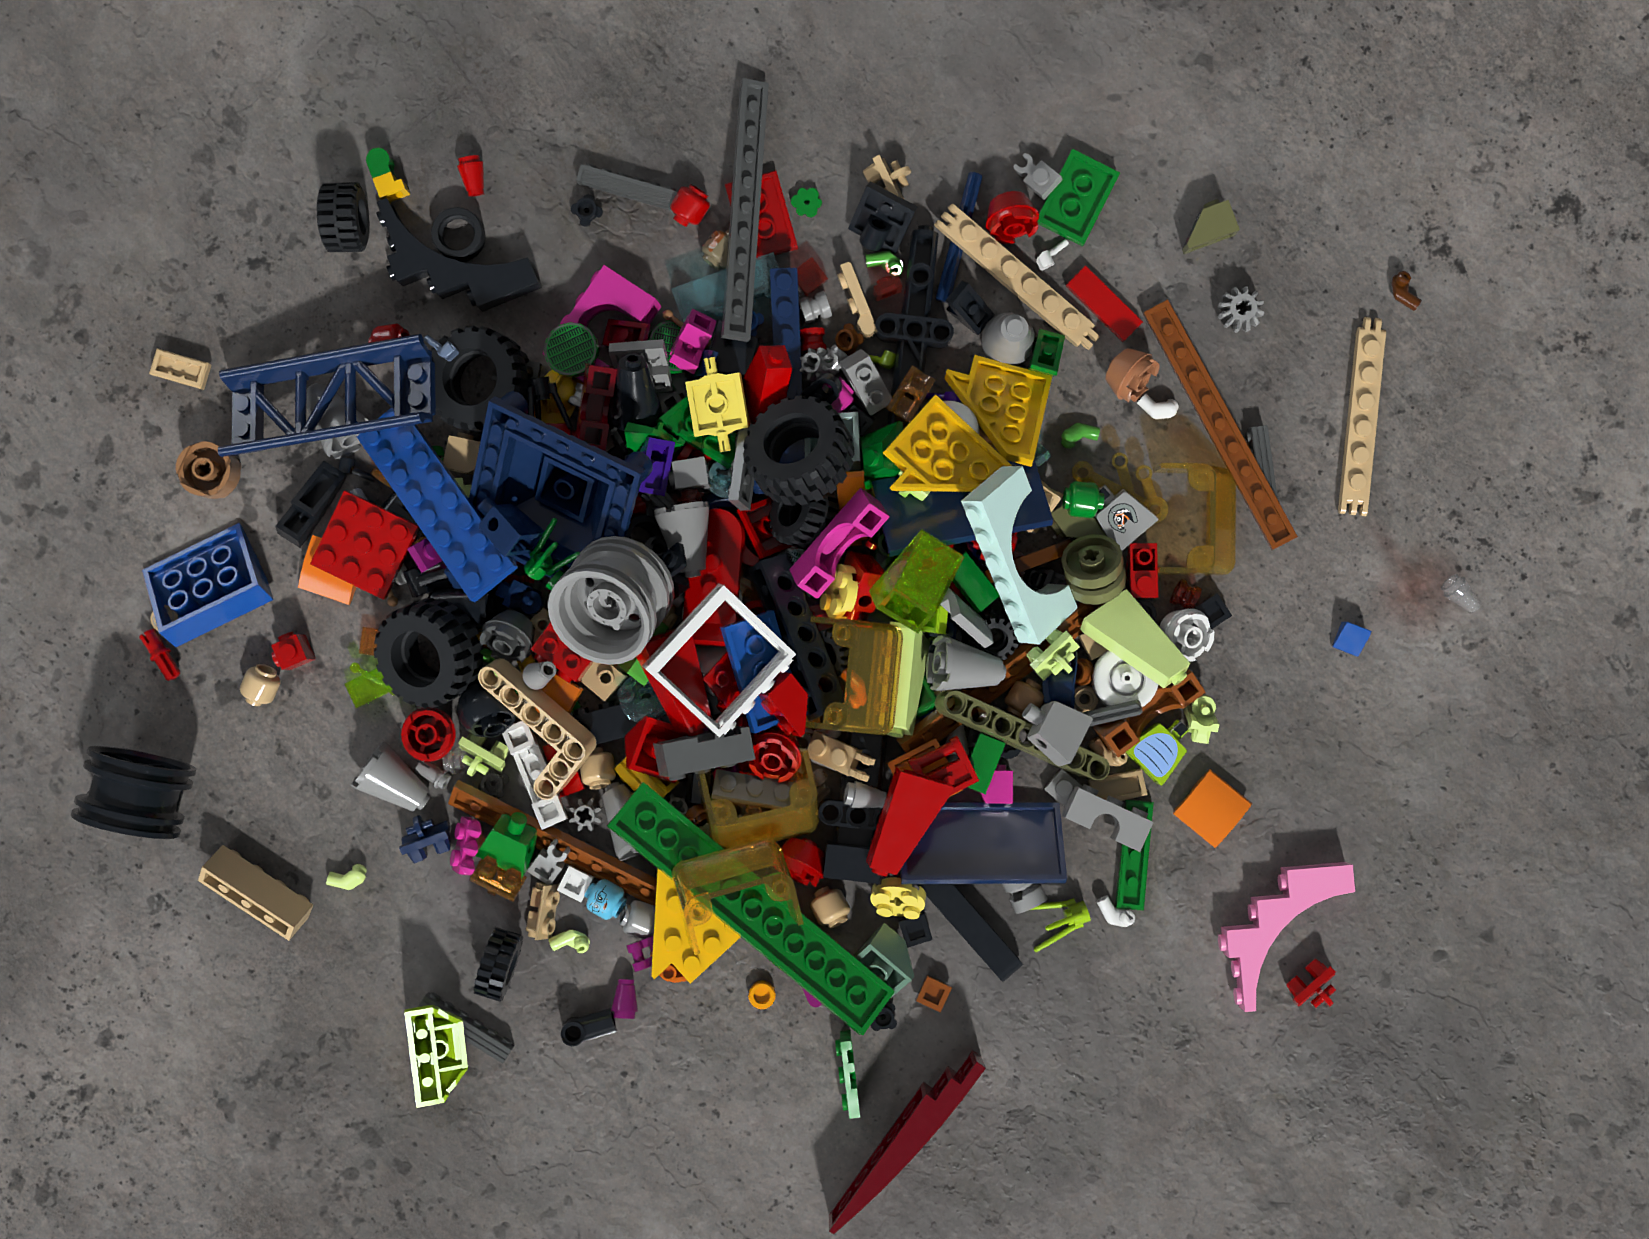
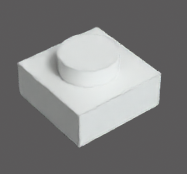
(575, 883)

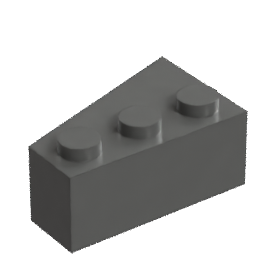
(703, 752)

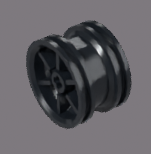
(133, 793)

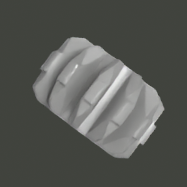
(1248, 302)

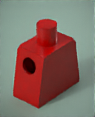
(867, 574)

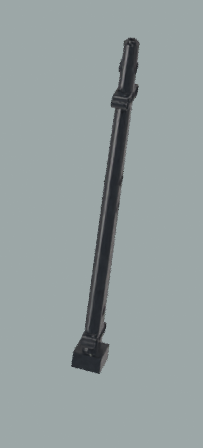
(851, 840)

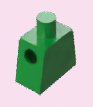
(511, 843)

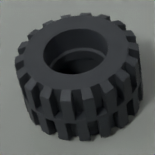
(343, 217)
(802, 524)

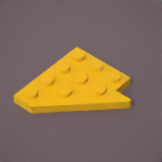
(1006, 404)
(941, 453)
(671, 941)

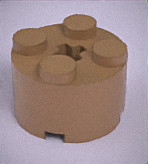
(192, 472)

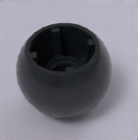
(483, 713)

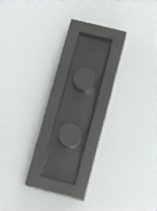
(742, 482)
(751, 790)

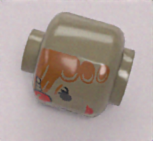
(716, 249)

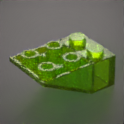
(917, 581)

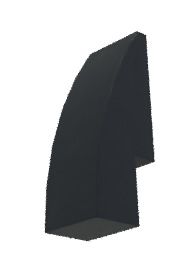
(310, 504)

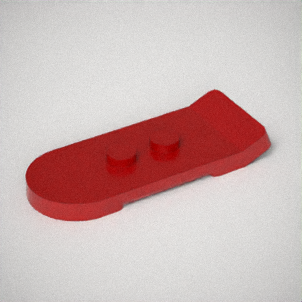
(723, 566)

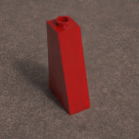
(686, 674)
(905, 817)

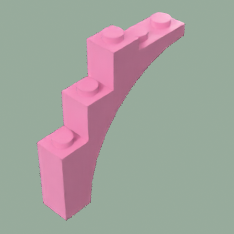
(1270, 914)

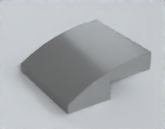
(655, 355)
(967, 618)

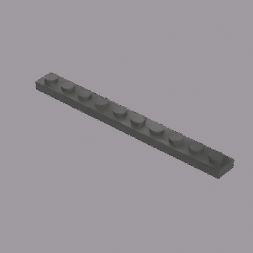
(745, 210)

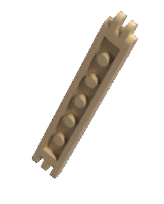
(1017, 277)
(1362, 417)

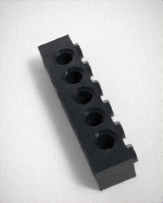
(766, 576)

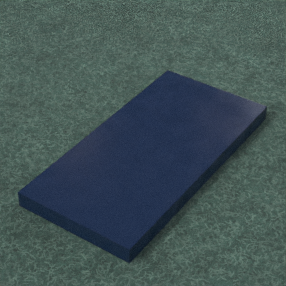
(945, 516)
(990, 846)

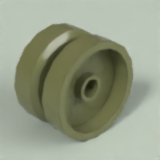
(1094, 569)

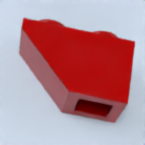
(1142, 570)
(788, 704)

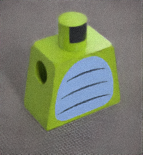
(1159, 750)

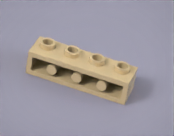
(599, 678)
(255, 892)

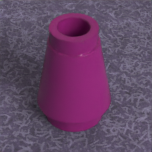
(625, 1000)

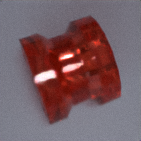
(1185, 595)

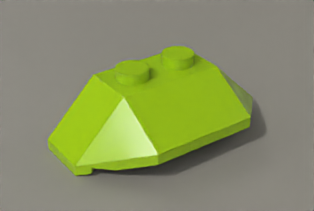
(435, 1052)

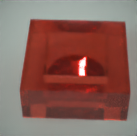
(810, 276)
(887, 287)

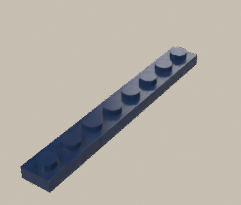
(787, 332)

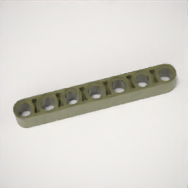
(1010, 733)

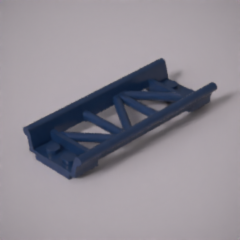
(412, 396)

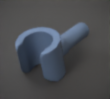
(446, 351)

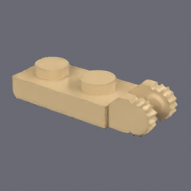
(857, 302)
(838, 755)

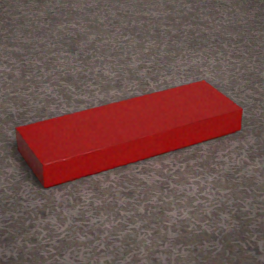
(1104, 304)

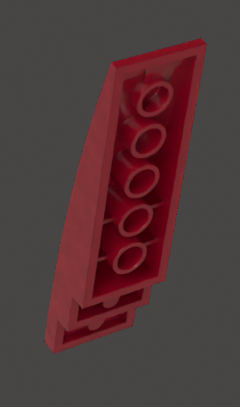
(906, 1137)

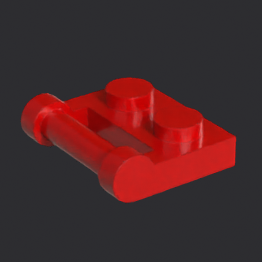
(958, 772)

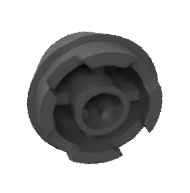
(509, 636)

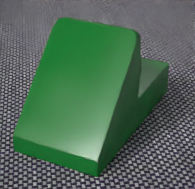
(1047, 352)

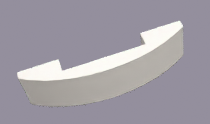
(531, 762)

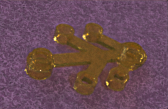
(1126, 483)

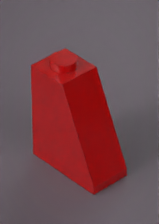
(766, 379)

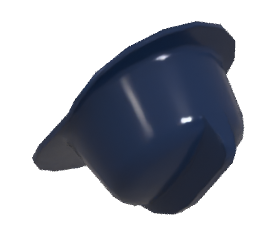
(1061, 687)

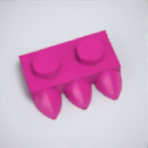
(466, 846)

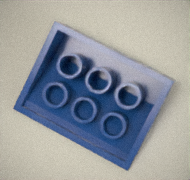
(206, 585)

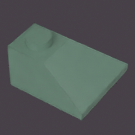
(887, 957)

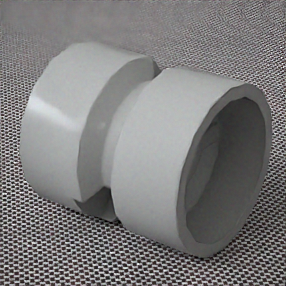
(1025, 896)

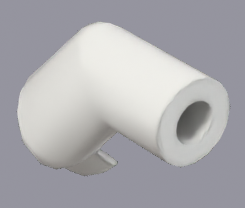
(1158, 410)

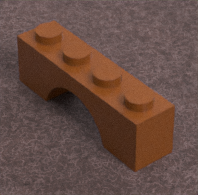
(1125, 733)

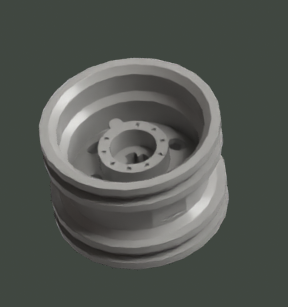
(611, 600)

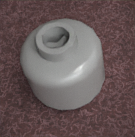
(638, 919)

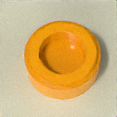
(762, 994)

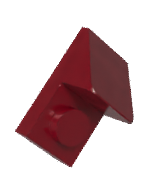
(625, 331)

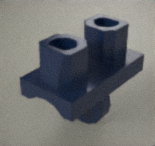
(520, 597)
(422, 835)

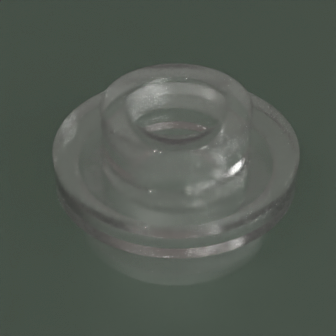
(453, 761)

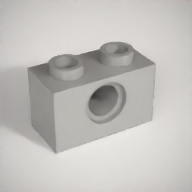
(865, 381)
(689, 475)

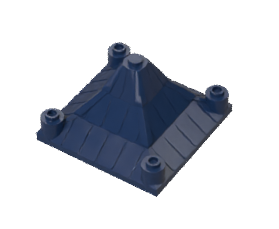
(554, 477)

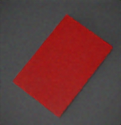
(775, 226)

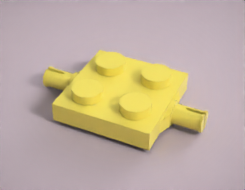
(717, 404)

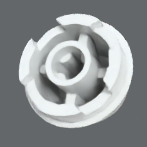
(1188, 632)

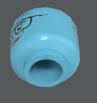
(605, 899)

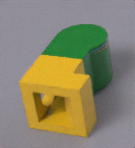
(381, 169)

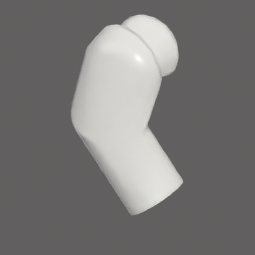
(1115, 915)

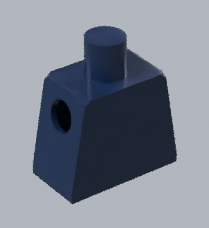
(509, 528)

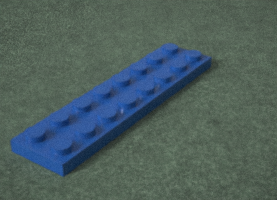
(438, 506)

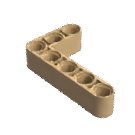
(542, 723)

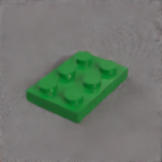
(1078, 198)

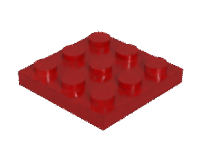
(365, 545)

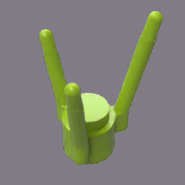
(1075, 917)

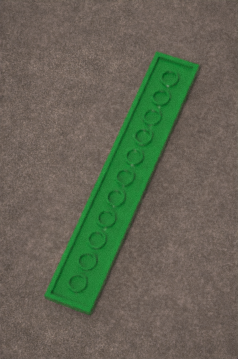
(798, 950)

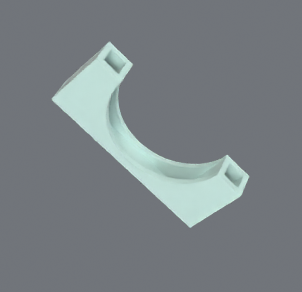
(992, 513)

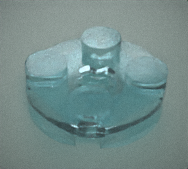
(633, 707)

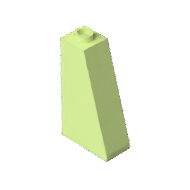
(1136, 639)
(912, 670)

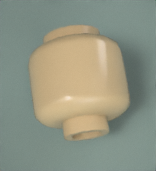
(260, 685)
(598, 769)
(830, 907)

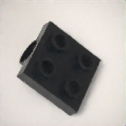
(881, 219)

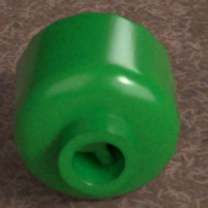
(1082, 499)

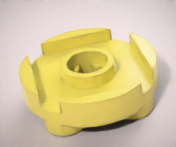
(841, 593)
(897, 899)

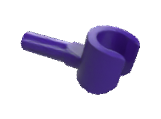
(947, 396)

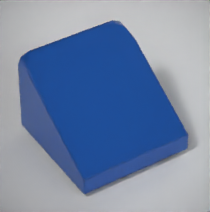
(1351, 638)

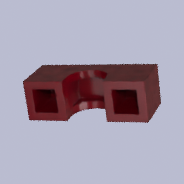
(594, 404)

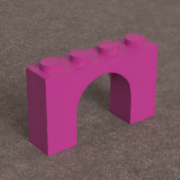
(614, 293)

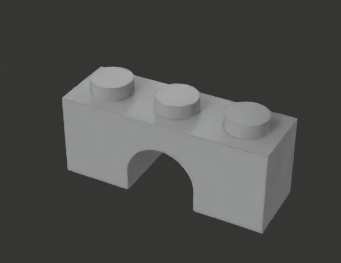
(1130, 826)

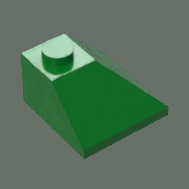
(874, 462)

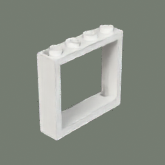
(761, 683)

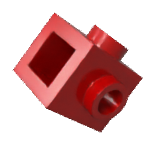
(292, 651)

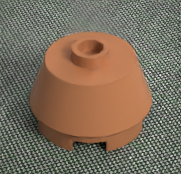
(1130, 374)

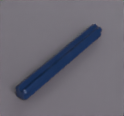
(954, 252)

